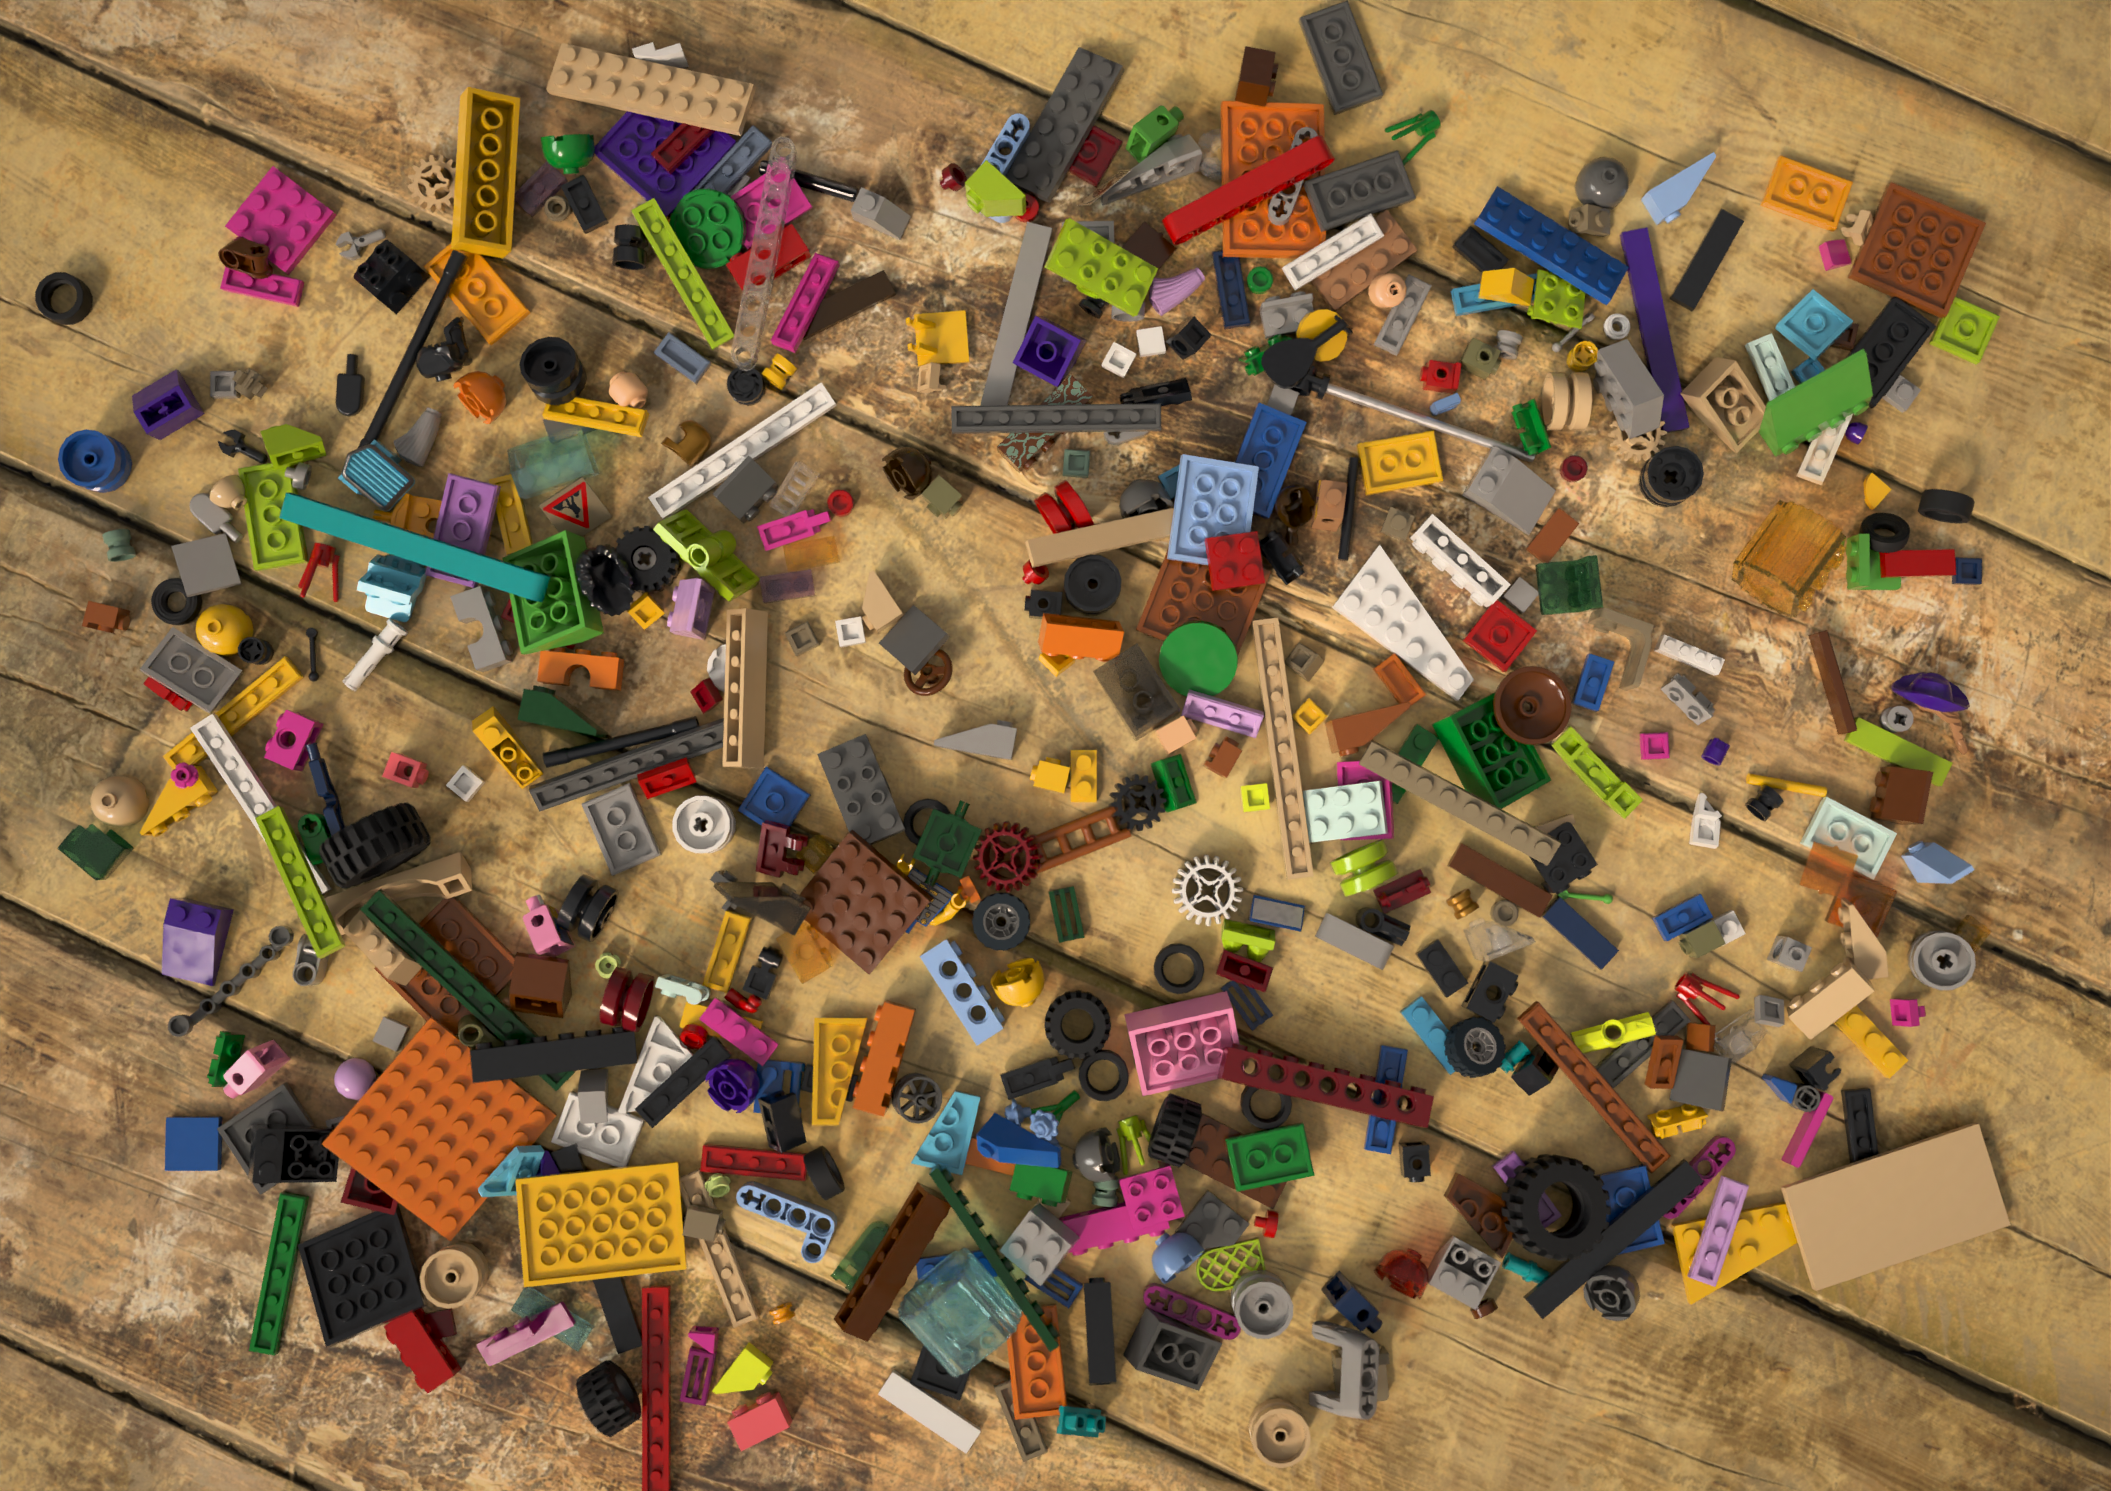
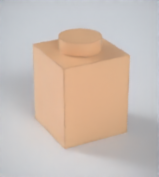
(1176, 734)

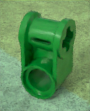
(313, 838)

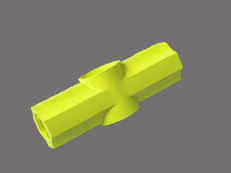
(1630, 1028)

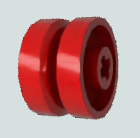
(1067, 511)

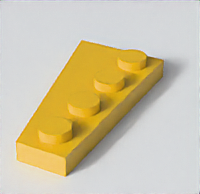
(834, 1060)

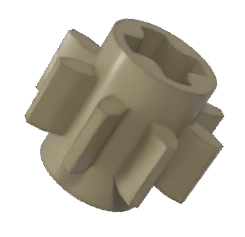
(249, 383)

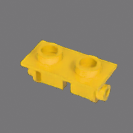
(1666, 1121)

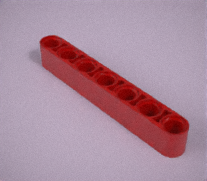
(1248, 190)

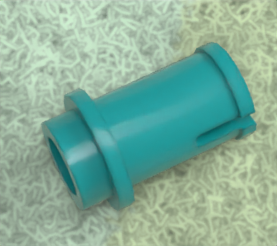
(1514, 1056)

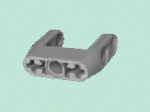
(1358, 1372)

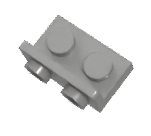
(1285, 314)

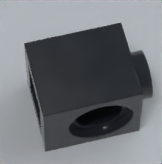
(1188, 338)

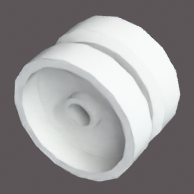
(688, 822)

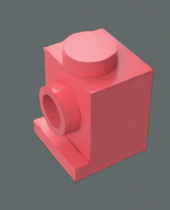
(397, 770)

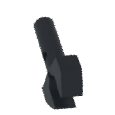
(241, 447)

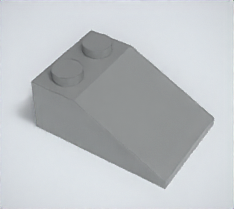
(1509, 490)

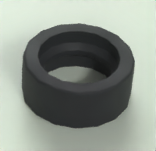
(46, 289)
(1946, 506)
(914, 809)
(1194, 980)
(1110, 1094)
(1270, 1123)
(824, 1173)

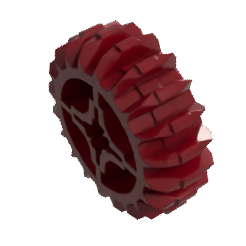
(1025, 843)

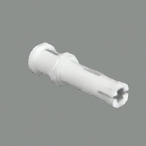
(382, 645)

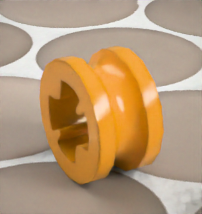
(782, 1313)

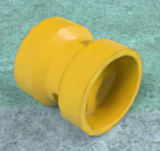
(1584, 351)
(774, 375)

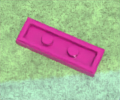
(274, 288)
(1806, 1132)

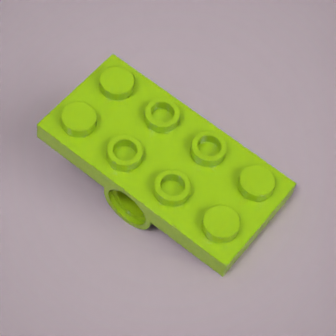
(1100, 267)
(708, 553)

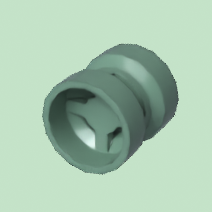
(119, 545)
(1105, 1193)

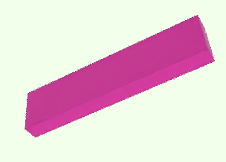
(805, 302)

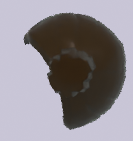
(1294, 510)

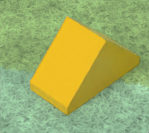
(1506, 286)

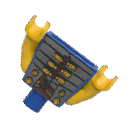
(944, 902)

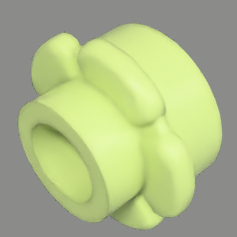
(605, 958)
(717, 1185)

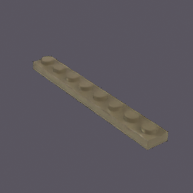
(1459, 802)

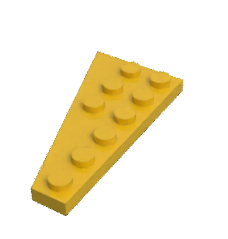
(1756, 1238)

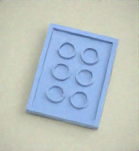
(1209, 502)

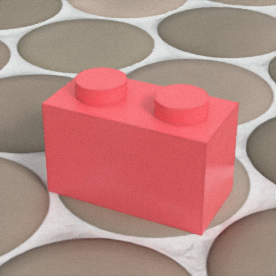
(759, 1420)

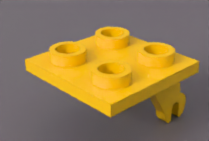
(940, 337)

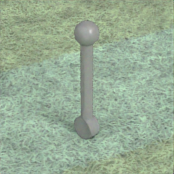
(1557, 347)

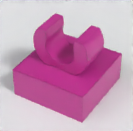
(1906, 1012)

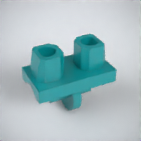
(1080, 1421)

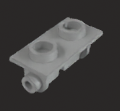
(1696, 707)

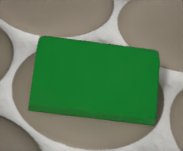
(1174, 780)

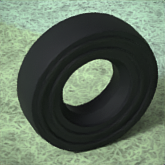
(1890, 522)
(160, 603)

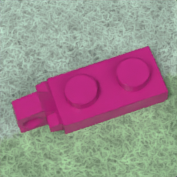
(792, 528)

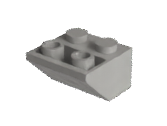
(1462, 1271)

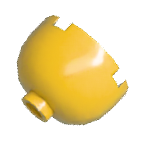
(223, 628)
(1020, 983)

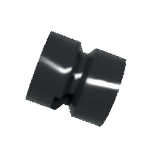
(630, 247)

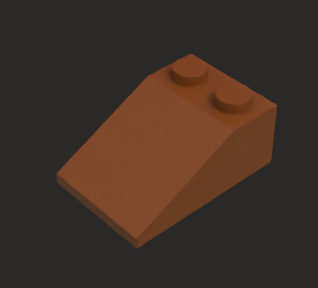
(1357, 730)

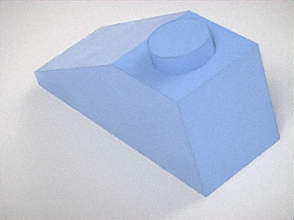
(1673, 194)
(1935, 864)

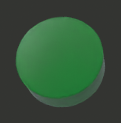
(1259, 280)

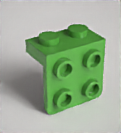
(1864, 566)

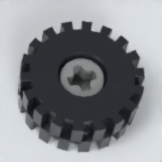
(663, 559)

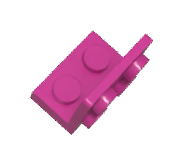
(1151, 1197)

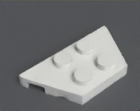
(658, 1060)

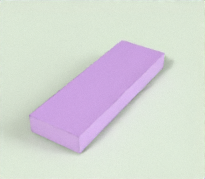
(1222, 713)

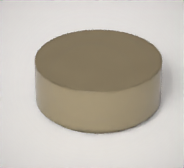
(1504, 912)

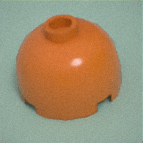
(482, 394)

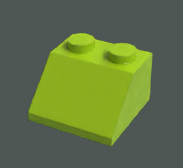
(993, 193)

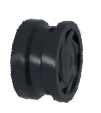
(746, 386)

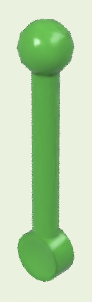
(1607, 898)

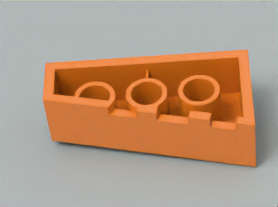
(884, 1058)

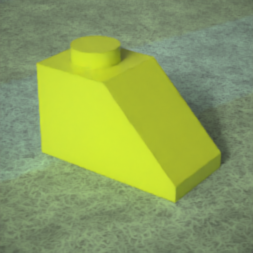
(745, 1372)

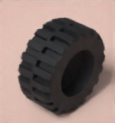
(374, 845)
(1587, 1214)

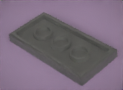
(1340, 57)
(1359, 191)

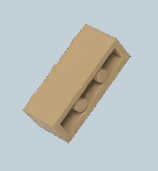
(381, 949)
(1829, 999)

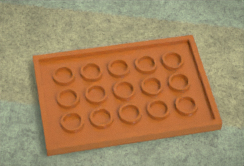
(1248, 140)

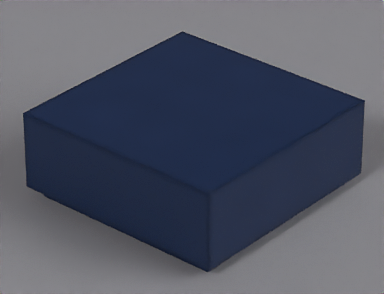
(1968, 571)

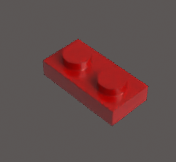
(666, 778)

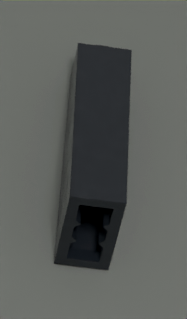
(1099, 1332)

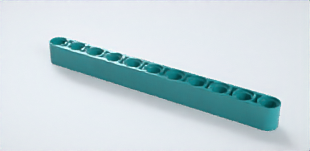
(415, 547)

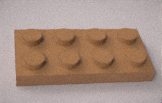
(1356, 273)

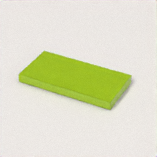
(272, 539)

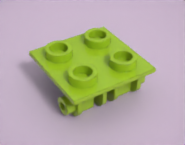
(1557, 301)

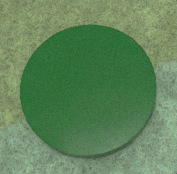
(709, 227)
(1198, 658)

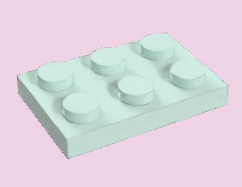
(1345, 811)
(1851, 832)

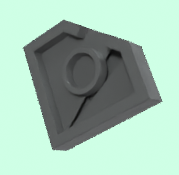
(1213, 1223)

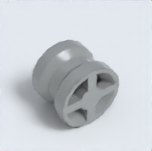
(1508, 343)
(1890, 717)

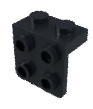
(391, 276)
(1568, 863)

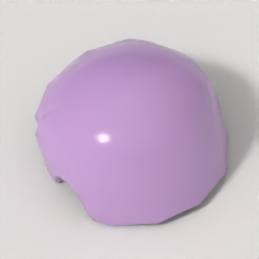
(354, 1078)

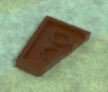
(1481, 1211)

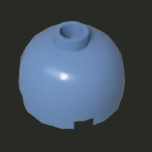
(1175, 1255)

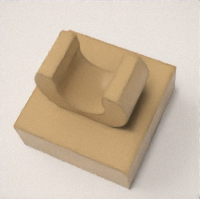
(1860, 228)
(929, 378)

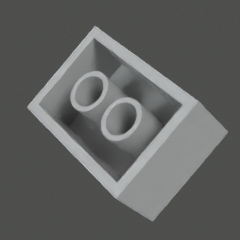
(1628, 389)

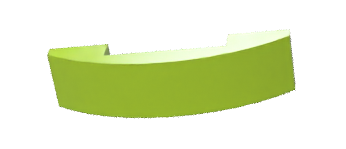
(1595, 773)

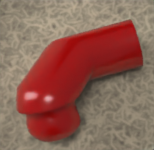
(739, 1001)

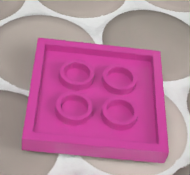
(281, 218)

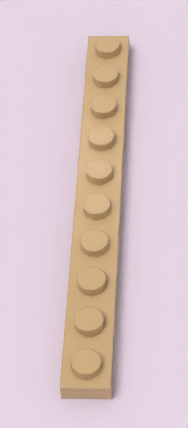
(1282, 748)

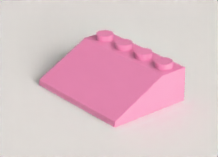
(1181, 1041)

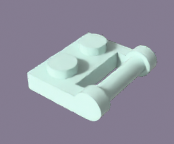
(676, 986)

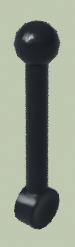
(312, 634)

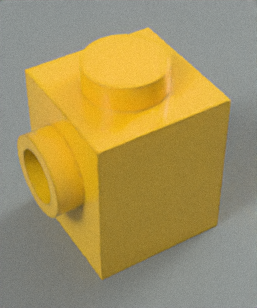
(1050, 775)

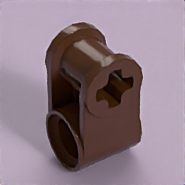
(246, 257)

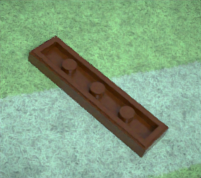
(1833, 682)
(1500, 880)

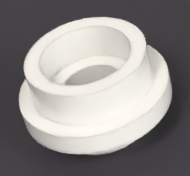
(1618, 319)

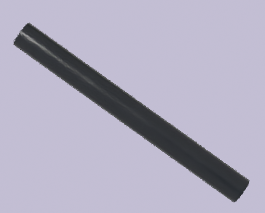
(1347, 521)

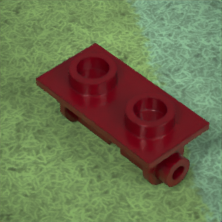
(1402, 891)

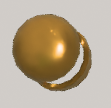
(693, 445)

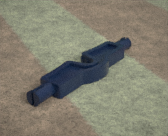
(325, 789)

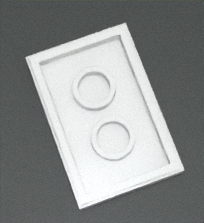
(606, 1142)

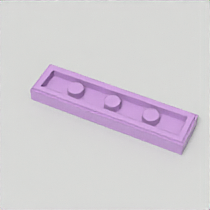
(1718, 1231)

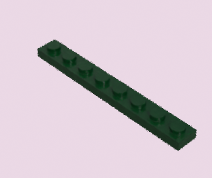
(1002, 1266)

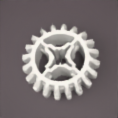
(1225, 876)

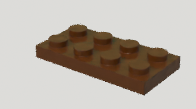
(1211, 1158)

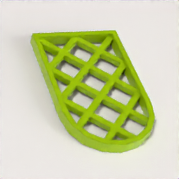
(1224, 1267)

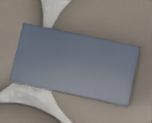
(682, 358)

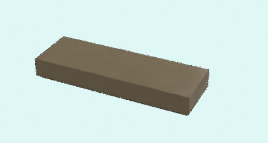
(1025, 1431)

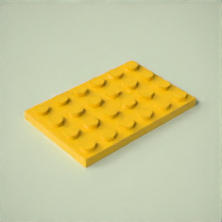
(601, 1224)

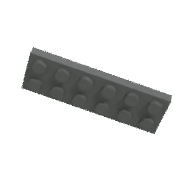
(1064, 124)

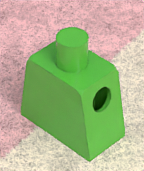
(1153, 131)

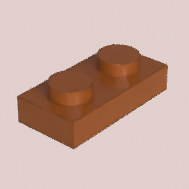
(1663, 1062)

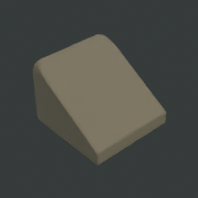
(1304, 661)

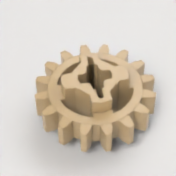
(431, 174)
(1644, 441)

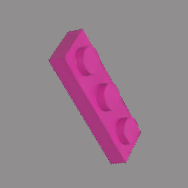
(739, 1031)

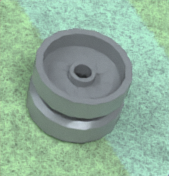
(1957, 964)
(1276, 1306)

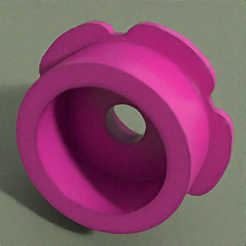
(191, 775)

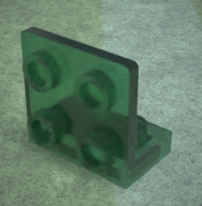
(1569, 586)

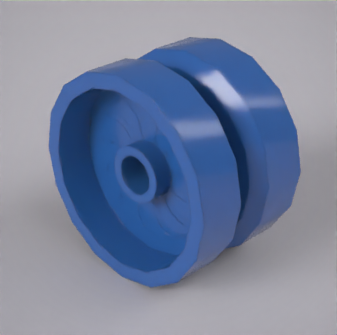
(94, 461)

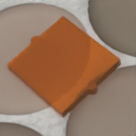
(1828, 869)

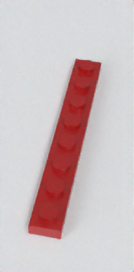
(656, 1389)

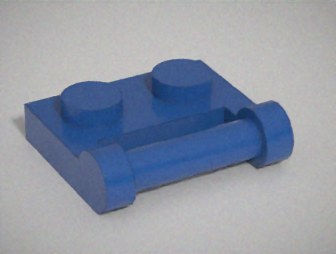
(772, 1079)

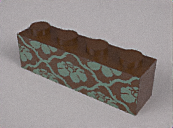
(1023, 448)

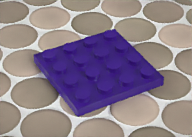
(628, 154)

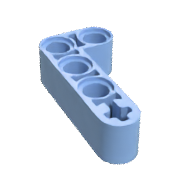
(1005, 139)
(785, 1215)

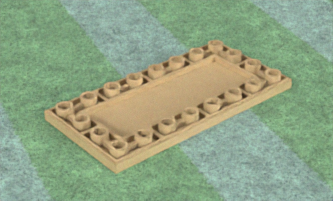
(1895, 1206)

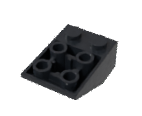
(291, 1154)

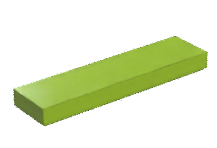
(1897, 750)

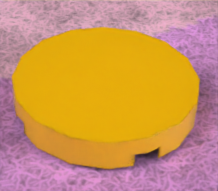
(1316, 323)

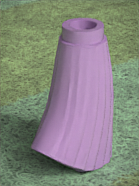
(1169, 292)

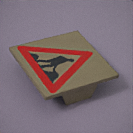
(575, 508)

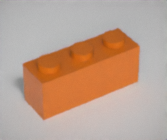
(1080, 637)

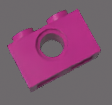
(306, 733)

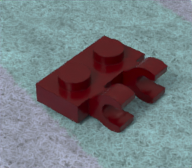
(773, 847)

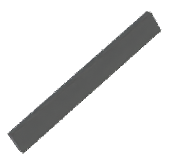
(1056, 418)
(627, 765)

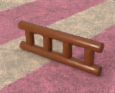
(1092, 844)

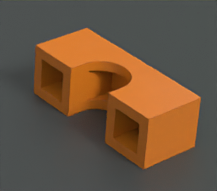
(604, 670)

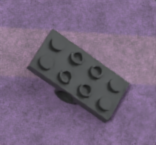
(861, 790)

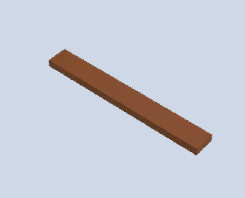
(1593, 1086)

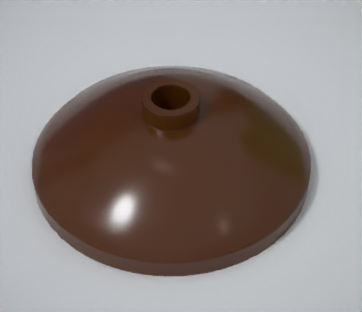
(1547, 700)

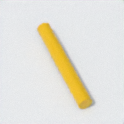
(1786, 785)

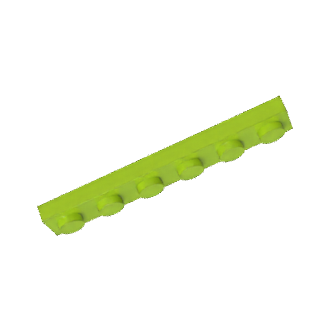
(683, 273)
(300, 882)

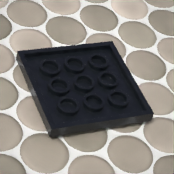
(362, 1275)

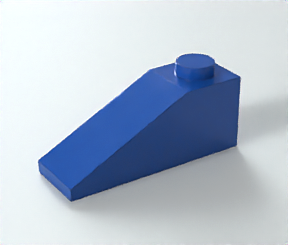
(1015, 1145)

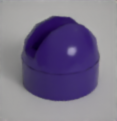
(1855, 432)

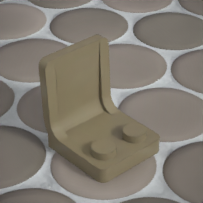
(1636, 632)

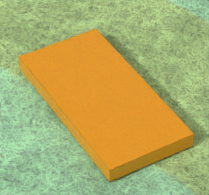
(481, 295)

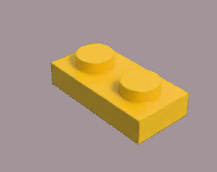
(1083, 776)

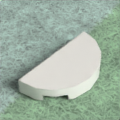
(716, 667)

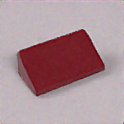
(1244, 970)

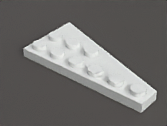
(1393, 616)

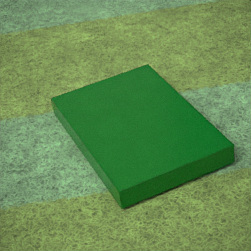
(1269, 1156)

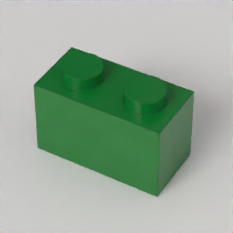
(1041, 1182)

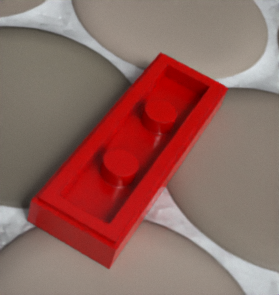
(1918, 563)

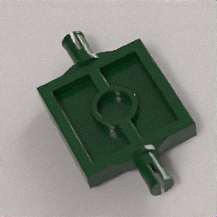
(947, 843)

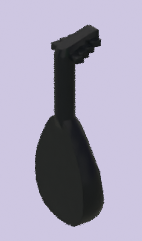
(1292, 359)

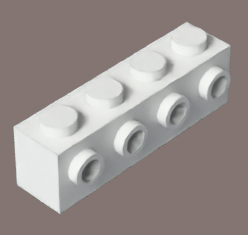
(1460, 561)

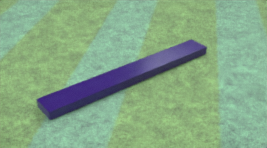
(1654, 326)

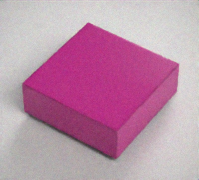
(1654, 746)

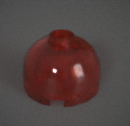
(1404, 1272)

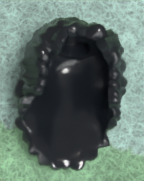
(605, 579)

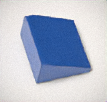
(1783, 1089)

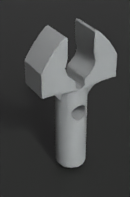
(357, 243)

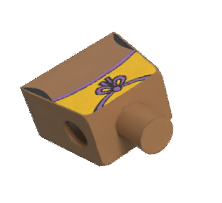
(1329, 504)

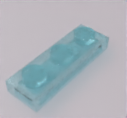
(532, 1302)

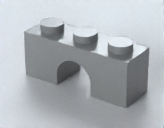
(492, 648)

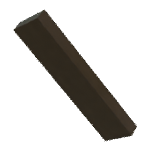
(850, 302)

